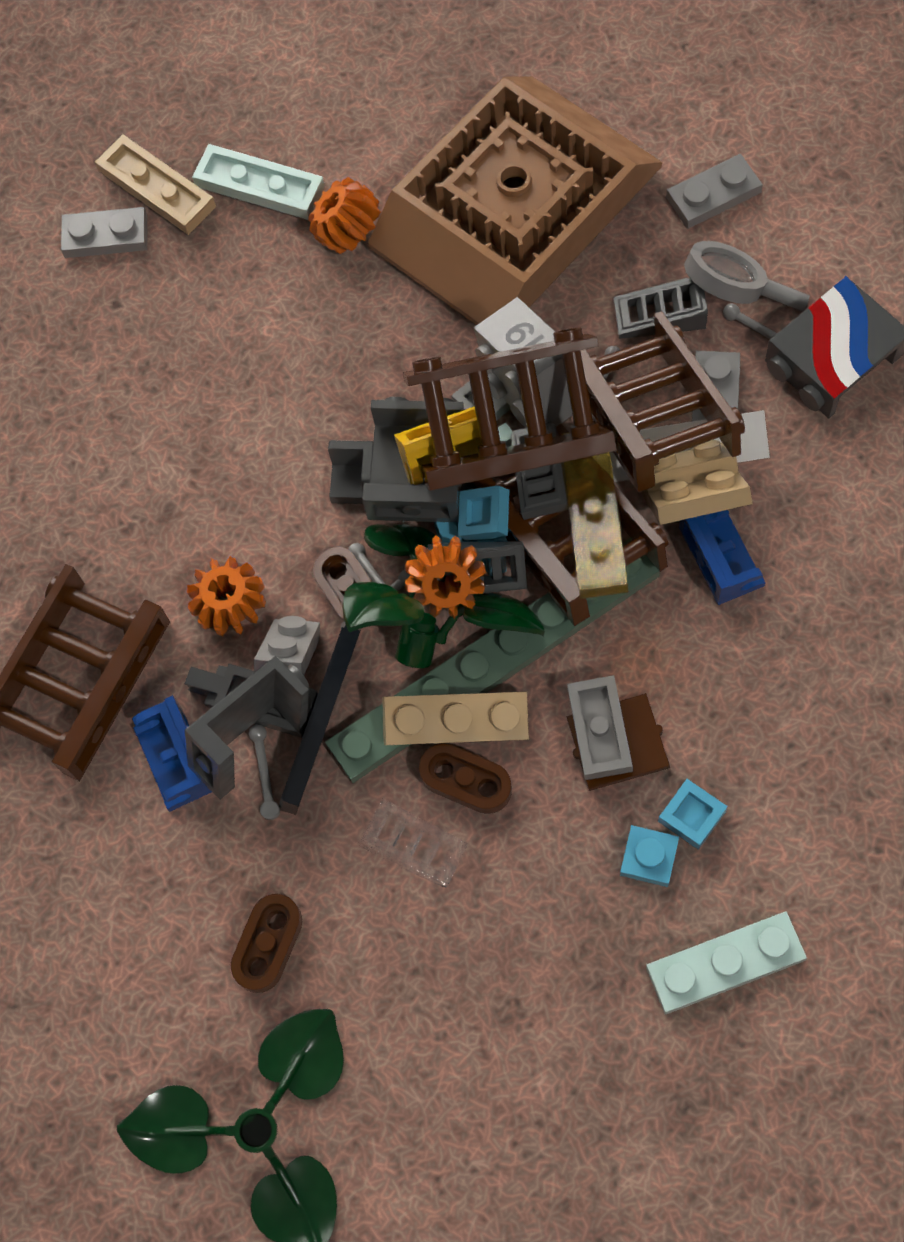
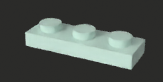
(258, 181)
(725, 962)

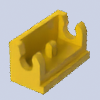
(417, 444)

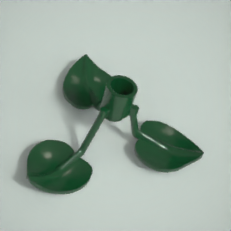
(382, 605)
(297, 1200)

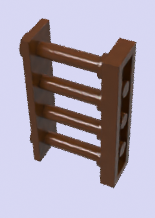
(539, 446)
(641, 455)
(546, 558)
(118, 669)

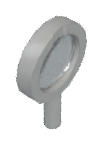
(736, 276)

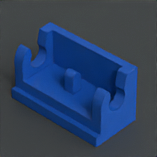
(721, 556)
(164, 745)

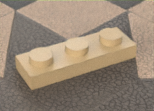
(155, 184)
(455, 718)

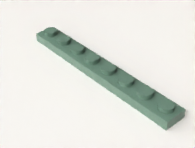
(478, 670)

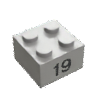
(515, 328)

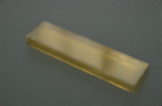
(595, 526)

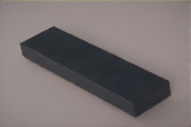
(318, 721)

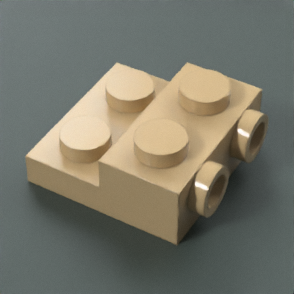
(696, 484)

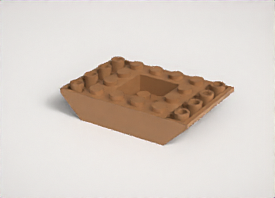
(488, 243)

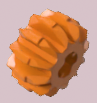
(344, 215)
(433, 565)
(237, 607)

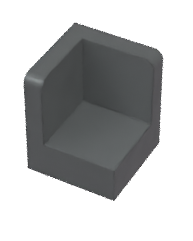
(350, 470)

